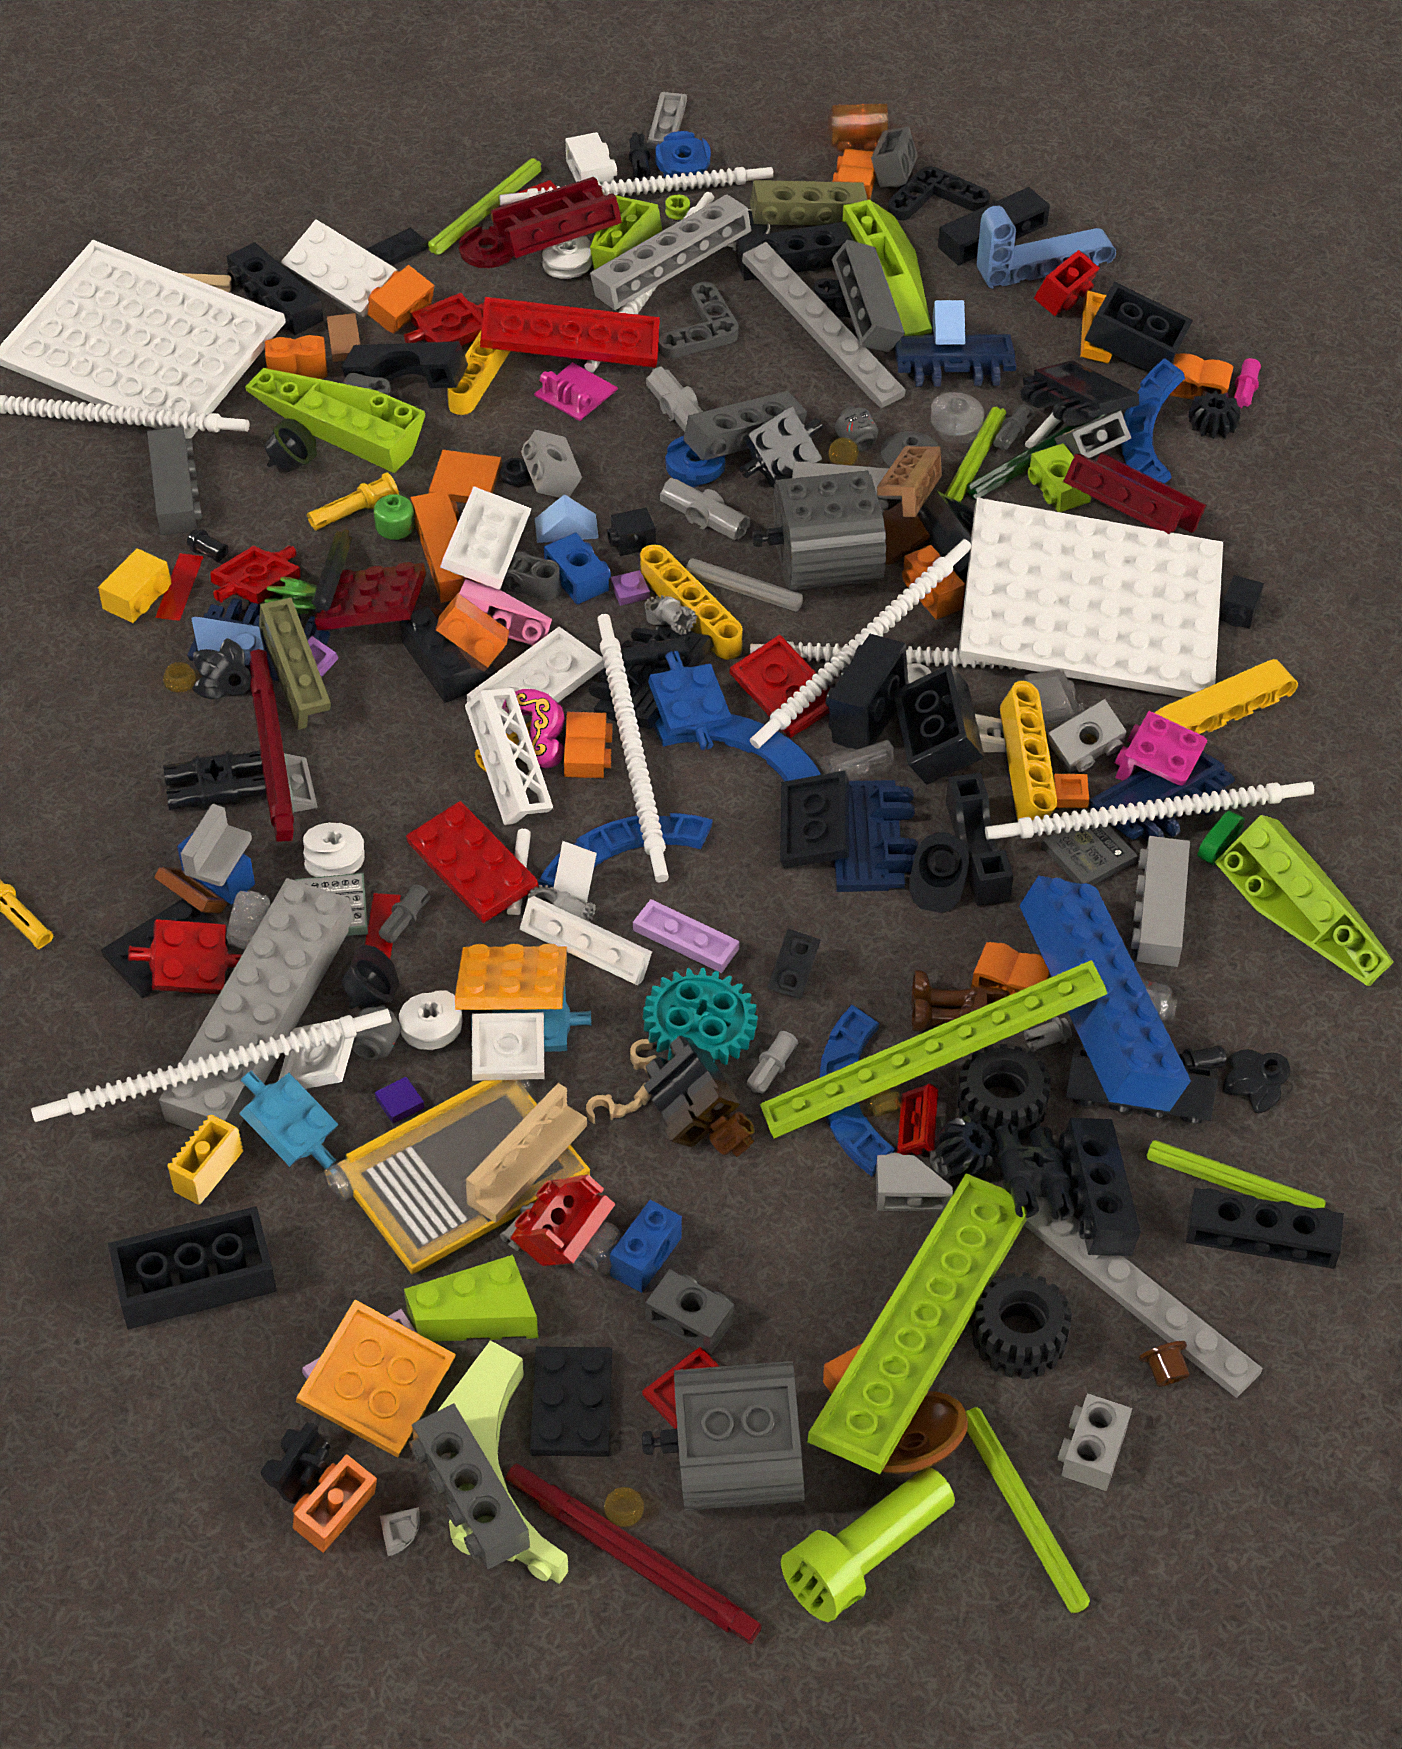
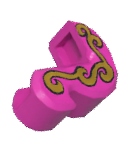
(545, 724)

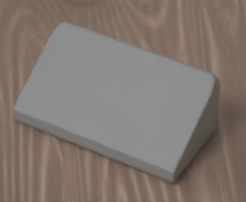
(300, 783)

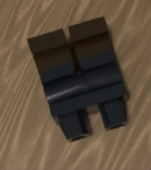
(688, 1091)

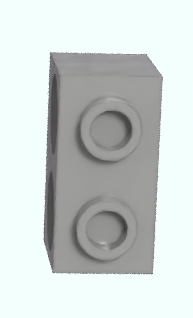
(1099, 1443)

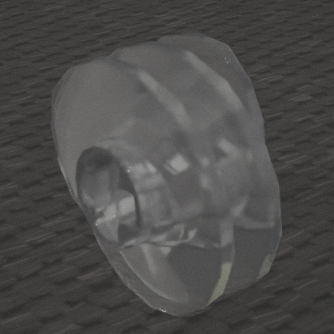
(957, 417)

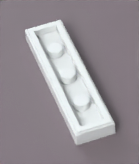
(585, 940)

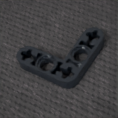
(939, 181)

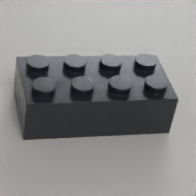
(192, 1267)

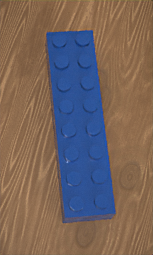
(1120, 1028)

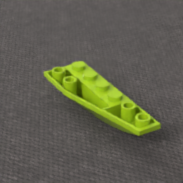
(898, 258)
(344, 415)
(1301, 898)

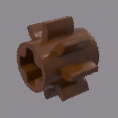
(732, 1134)

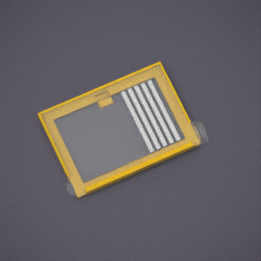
(417, 1173)

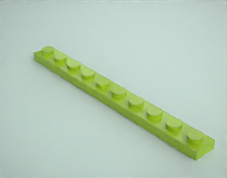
(933, 1049)

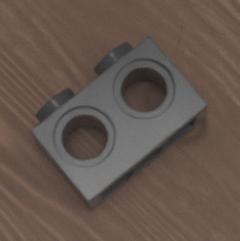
(894, 157)

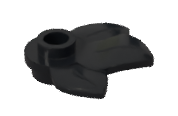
(217, 668)
(1252, 1079)

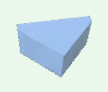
(949, 322)
(564, 519)

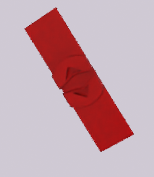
(180, 588)
(380, 912)

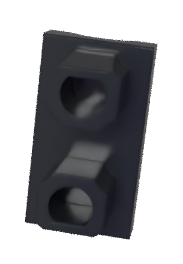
(794, 963)
(302, 1462)

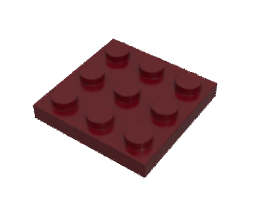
(373, 596)

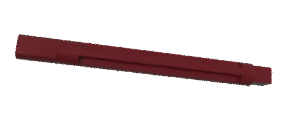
(271, 747)
(635, 1554)

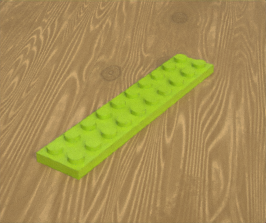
(918, 1326)

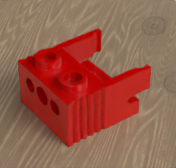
(562, 1220)

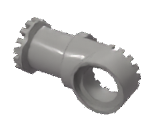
(670, 612)
(564, 901)

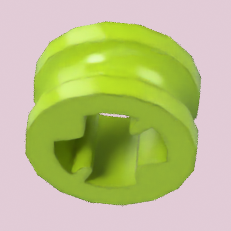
(677, 201)

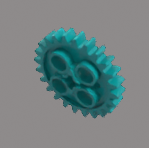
(701, 1009)

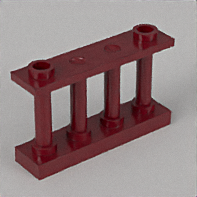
(1134, 493)

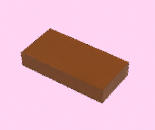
(190, 890)

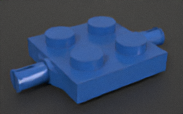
(689, 700)

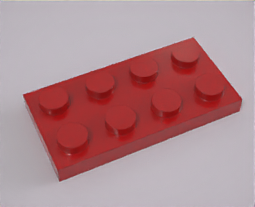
(472, 861)

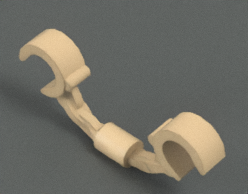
(640, 1097)

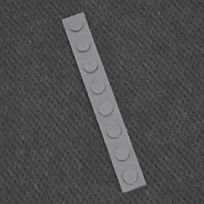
(823, 325)
(1148, 1302)

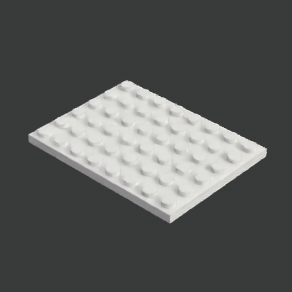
(138, 335)
(1091, 599)

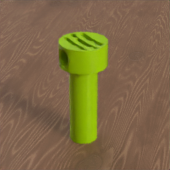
(830, 1570)

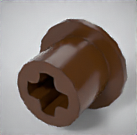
(1167, 1363)

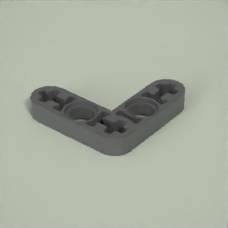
(712, 324)

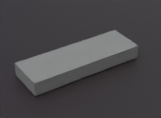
(667, 117)

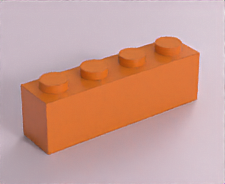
(435, 525)

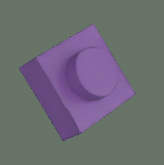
(630, 587)
(323, 655)

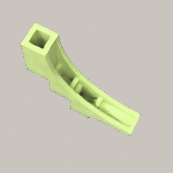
(482, 1402)

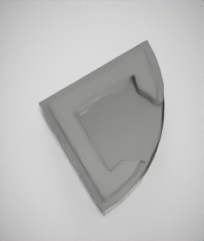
(399, 1529)

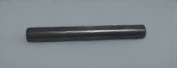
(332, 571)

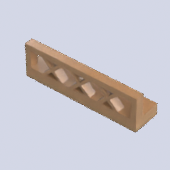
(912, 477)

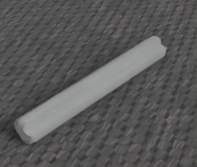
(745, 585)

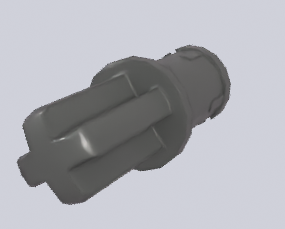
(1013, 427)
(404, 913)

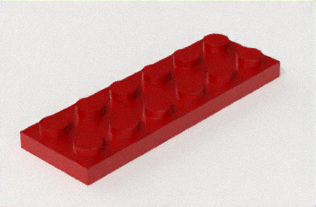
(570, 332)

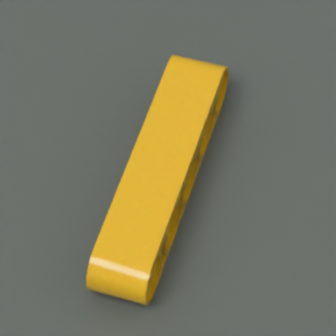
(481, 369)
(670, 578)
(1231, 698)
(1027, 752)

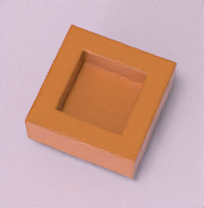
(1071, 790)

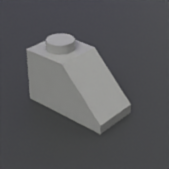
(909, 1185)

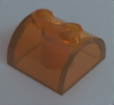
(857, 125)

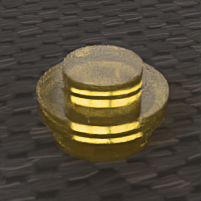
(843, 452)
(179, 677)
(884, 1103)
(624, 1507)

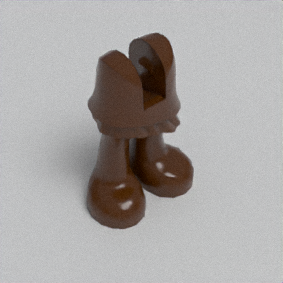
(925, 998)

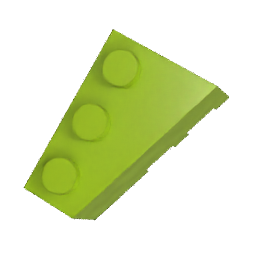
(639, 223)
(473, 1304)

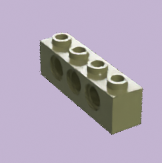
(802, 201)

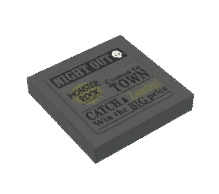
(1089, 854)

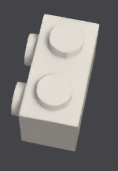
(590, 158)

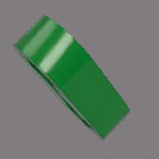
(1221, 837)

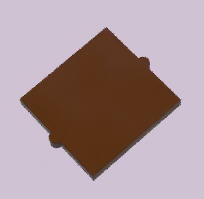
(902, 533)

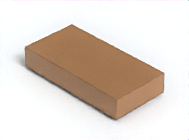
(342, 335)

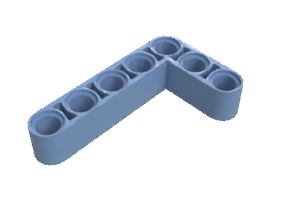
(1008, 264)

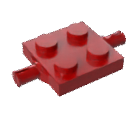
(447, 321)
(252, 573)
(187, 956)

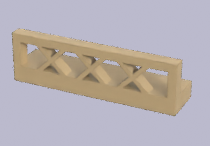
(524, 1155)

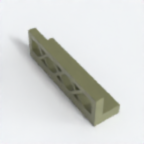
(293, 660)

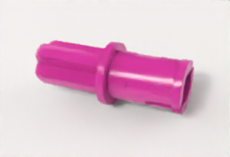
(1247, 382)

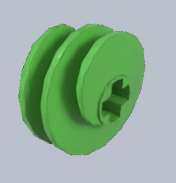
(299, 592)

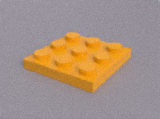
(511, 977)
(375, 1378)

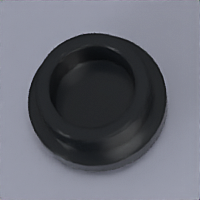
(515, 472)

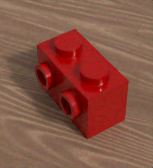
(1067, 283)

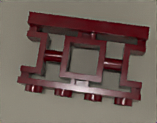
(556, 216)

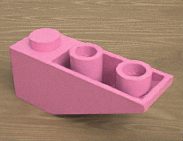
(520, 619)

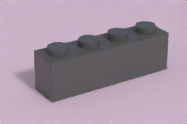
(868, 296)
(172, 480)

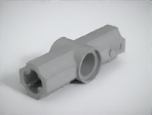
(673, 398)
(705, 509)

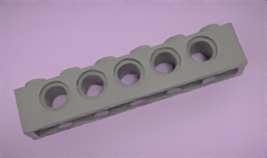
(670, 252)

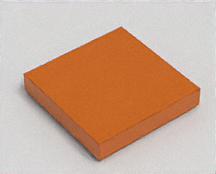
(462, 471)

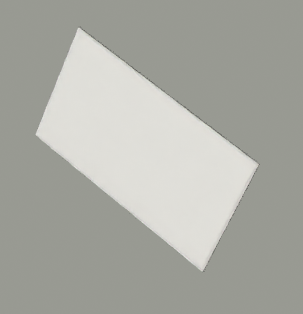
(575, 871)

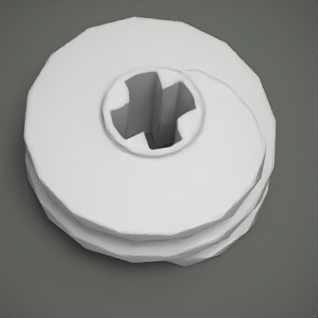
(568, 258)
(333, 850)
(430, 1020)

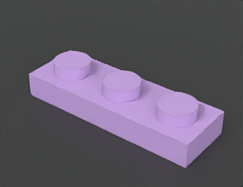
(686, 935)

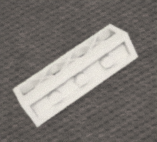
(500, 755)

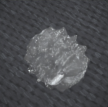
(246, 917)

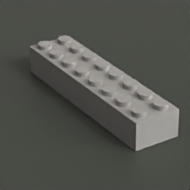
(261, 999)

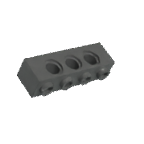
(723, 428)
(448, 1433)

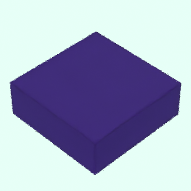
(399, 1100)

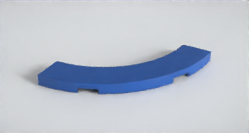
(1141, 419)
(778, 751)
(626, 835)
(849, 1125)

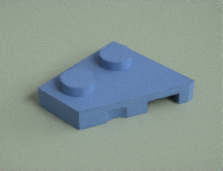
(212, 633)

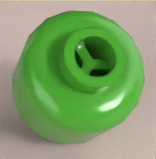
(394, 517)

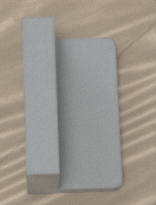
(214, 848)

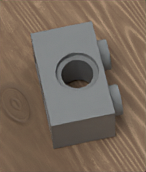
(551, 464)
(1097, 721)

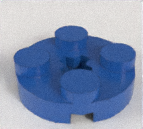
(695, 150)
(691, 472)

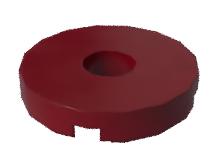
(475, 255)

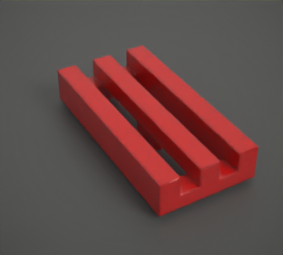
(922, 1118)

